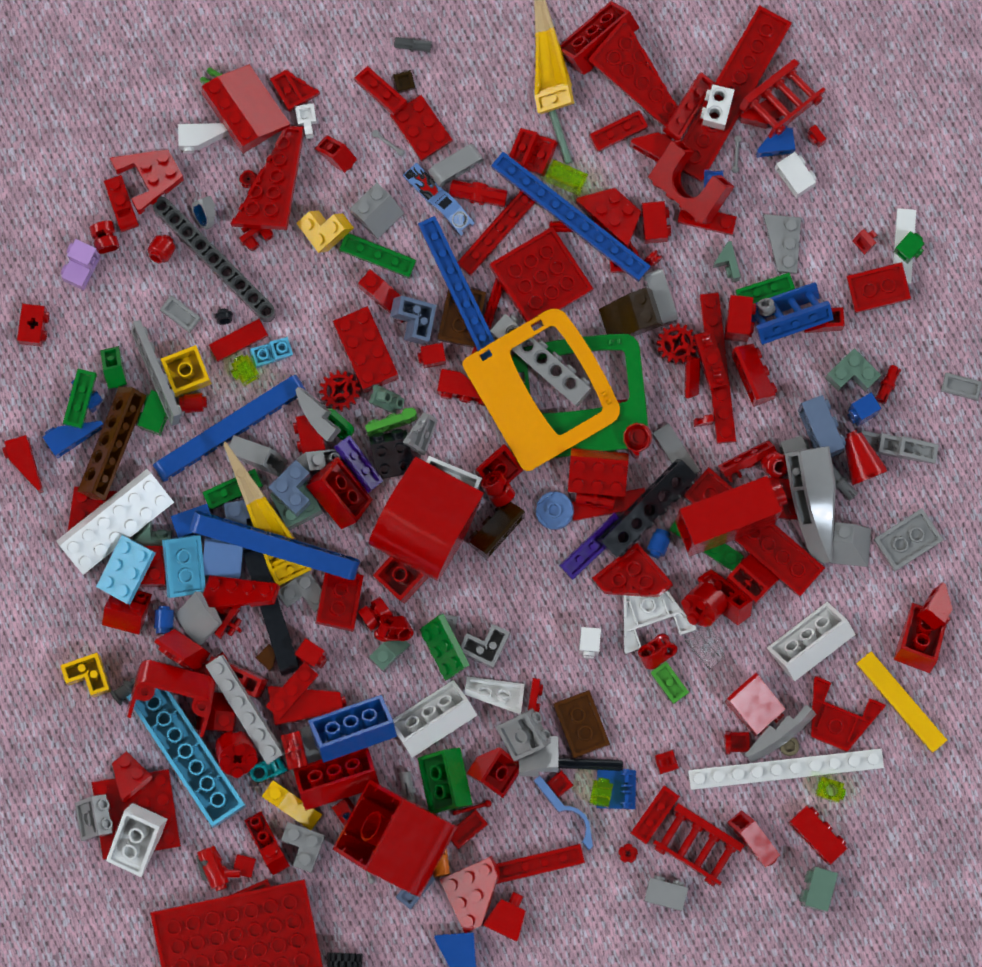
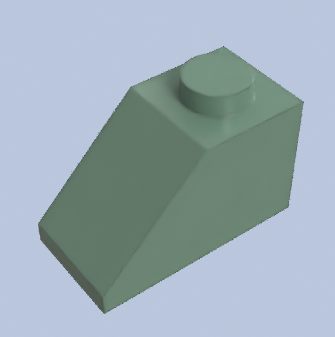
(388, 653)

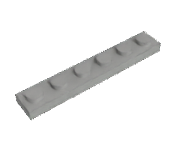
(157, 376)
(245, 709)

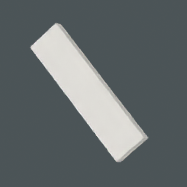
(904, 224)

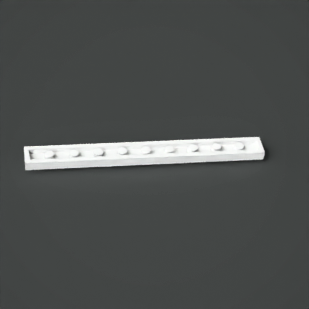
(785, 769)

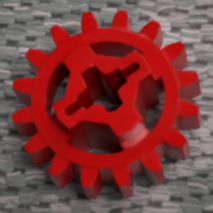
(683, 347)
(334, 397)

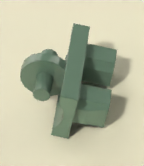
(386, 399)

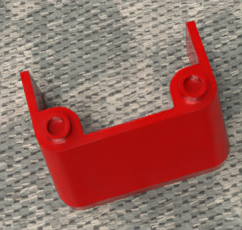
(175, 680)

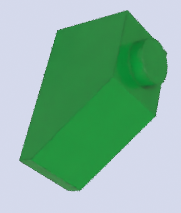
(113, 367)

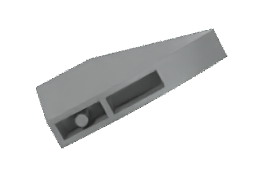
(814, 498)

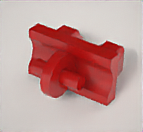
(248, 239)
(230, 615)
(294, 750)

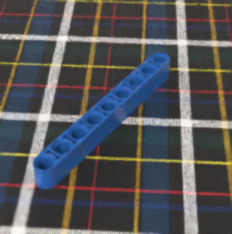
(228, 427)
(274, 545)

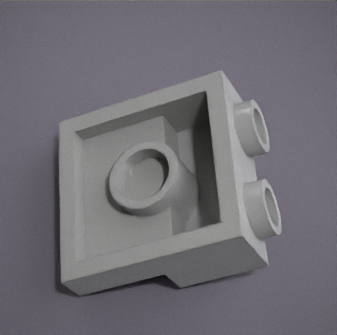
(524, 734)
(93, 817)

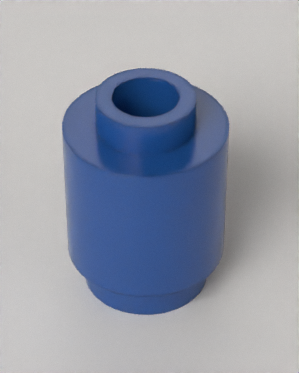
(658, 543)
(163, 619)

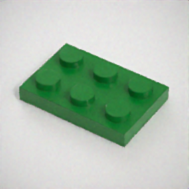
(444, 647)

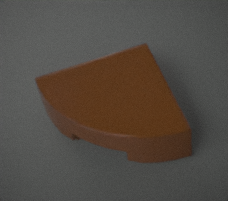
(267, 657)

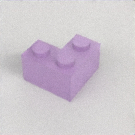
(81, 265)

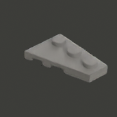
(784, 241)

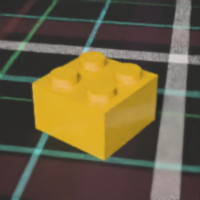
(186, 371)

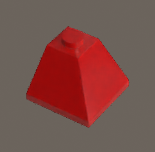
(221, 717)
(495, 771)

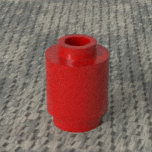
(193, 402)

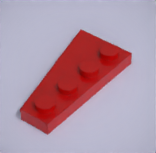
(233, 592)

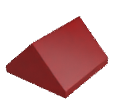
(500, 460)

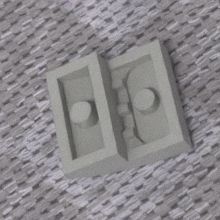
(198, 618)
(542, 760)

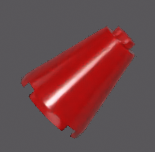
(862, 458)

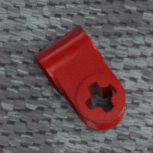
(393, 629)
(656, 652)

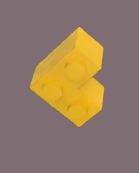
(324, 233)
(89, 669)

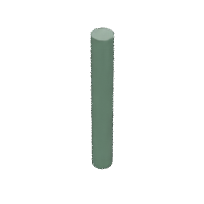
(560, 137)

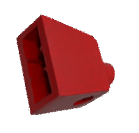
(507, 917)

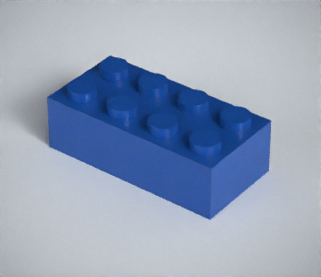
(352, 728)

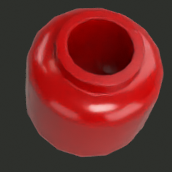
(161, 249)
(774, 464)

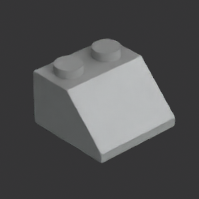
(376, 210)

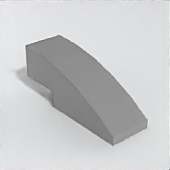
(317, 415)

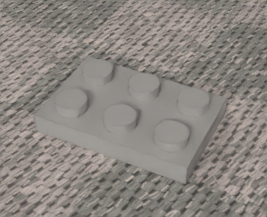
(908, 539)

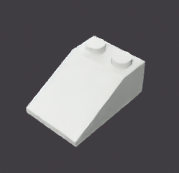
(136, 839)

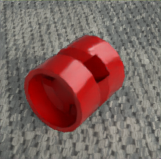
(104, 237)
(497, 488)
(372, 614)

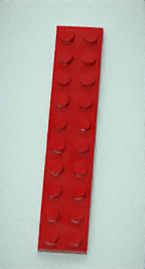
(742, 74)

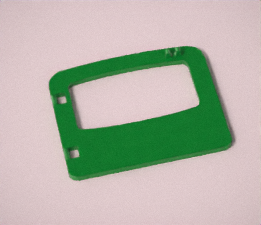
(632, 411)

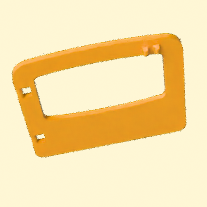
(514, 409)

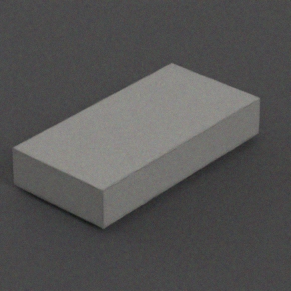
(180, 314)
(961, 386)

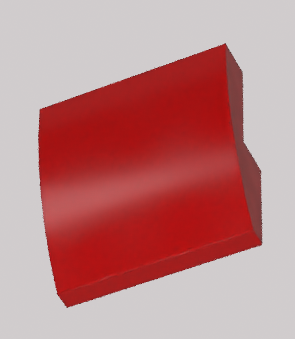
(533, 151)

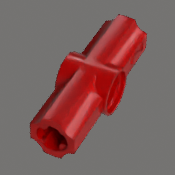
(478, 193)

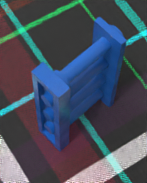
(798, 320)

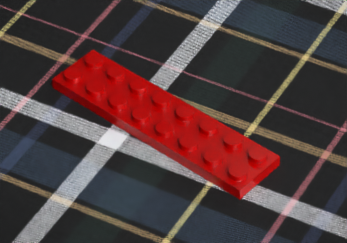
(769, 545)

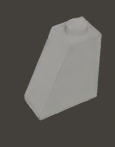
(258, 456)

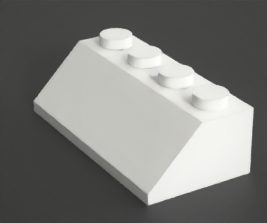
(811, 641)
(433, 718)

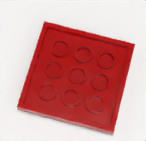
(541, 275)
(154, 796)

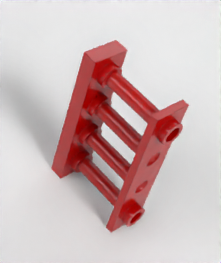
(777, 81)
(698, 825)

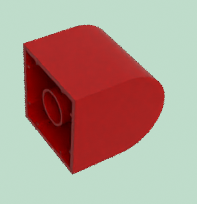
(426, 519)
(394, 838)

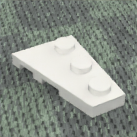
(495, 692)

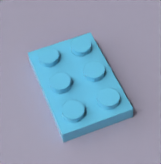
(183, 566)
(125, 569)

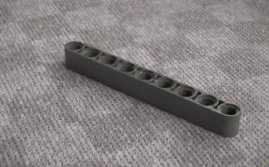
(210, 251)

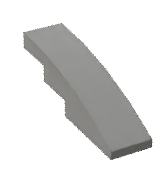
(902, 447)
(773, 739)

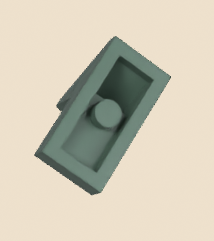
(727, 257)
(148, 537)

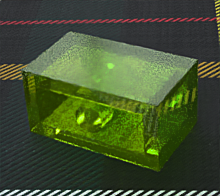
(566, 177)

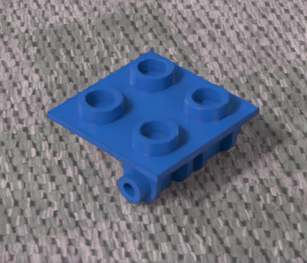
(623, 790)

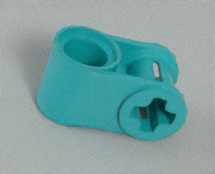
(271, 770)

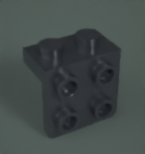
(390, 454)

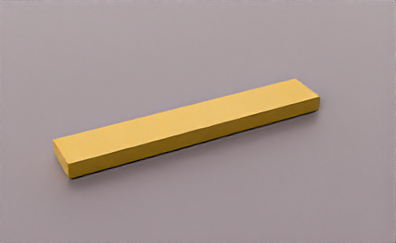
(901, 702)

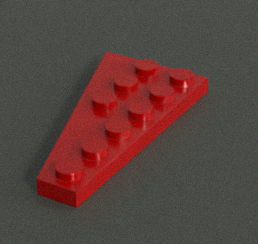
(630, 69)
(273, 188)

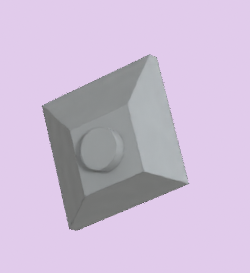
(851, 544)

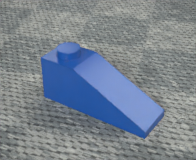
(66, 437)

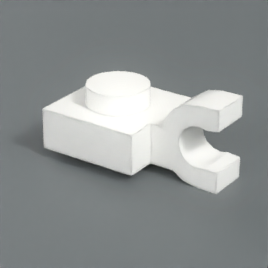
(306, 117)

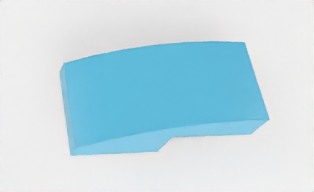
(271, 352)

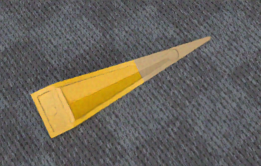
(551, 74)
(265, 518)

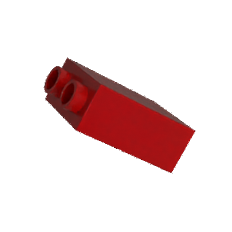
(730, 515)

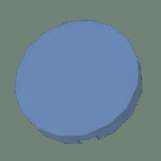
(554, 510)

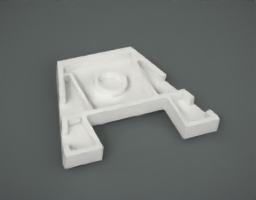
(645, 611)

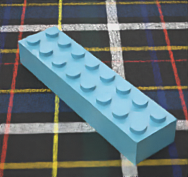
(189, 757)

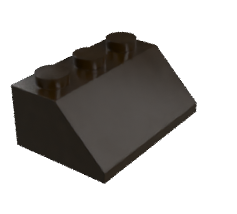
(496, 529)

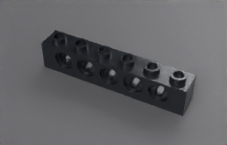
(609, 538)

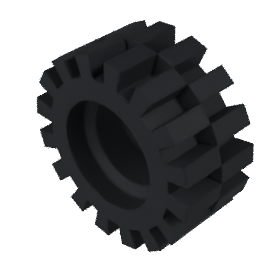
(344, 960)

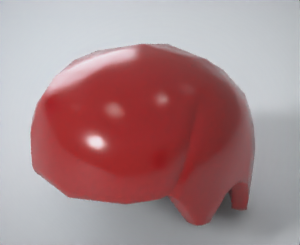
(637, 437)

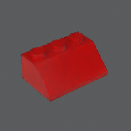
(753, 374)
(339, 493)

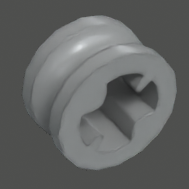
(766, 307)

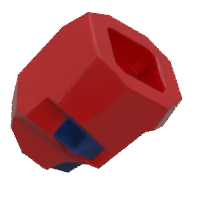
(343, 810)

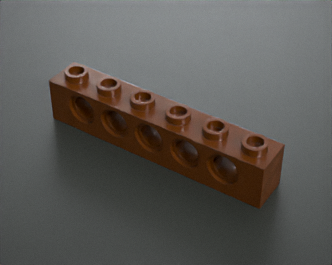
(112, 443)

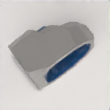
(204, 212)

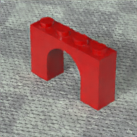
(667, 176)

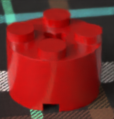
(704, 604)
(235, 753)

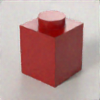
(432, 355)

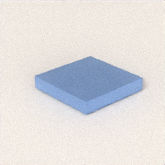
(222, 559)

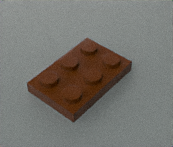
(452, 325)
(581, 724)

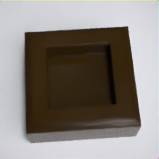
(404, 81)

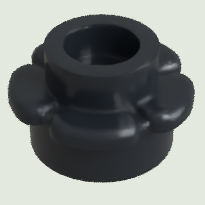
(223, 316)

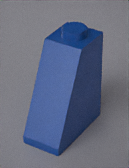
(457, 949)

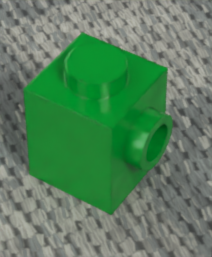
(910, 247)

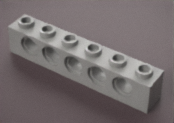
(576, 394)

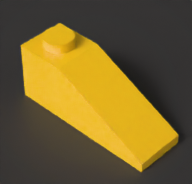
(291, 805)

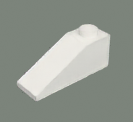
(198, 136)

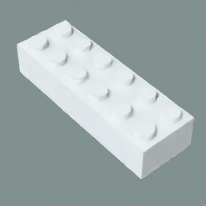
(119, 515)

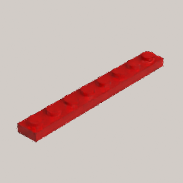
(720, 396)

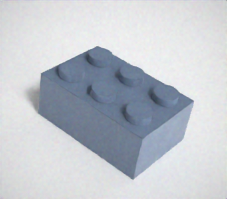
(821, 425)

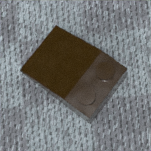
(631, 314)

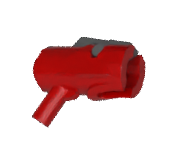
(213, 870)

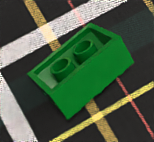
(445, 780)

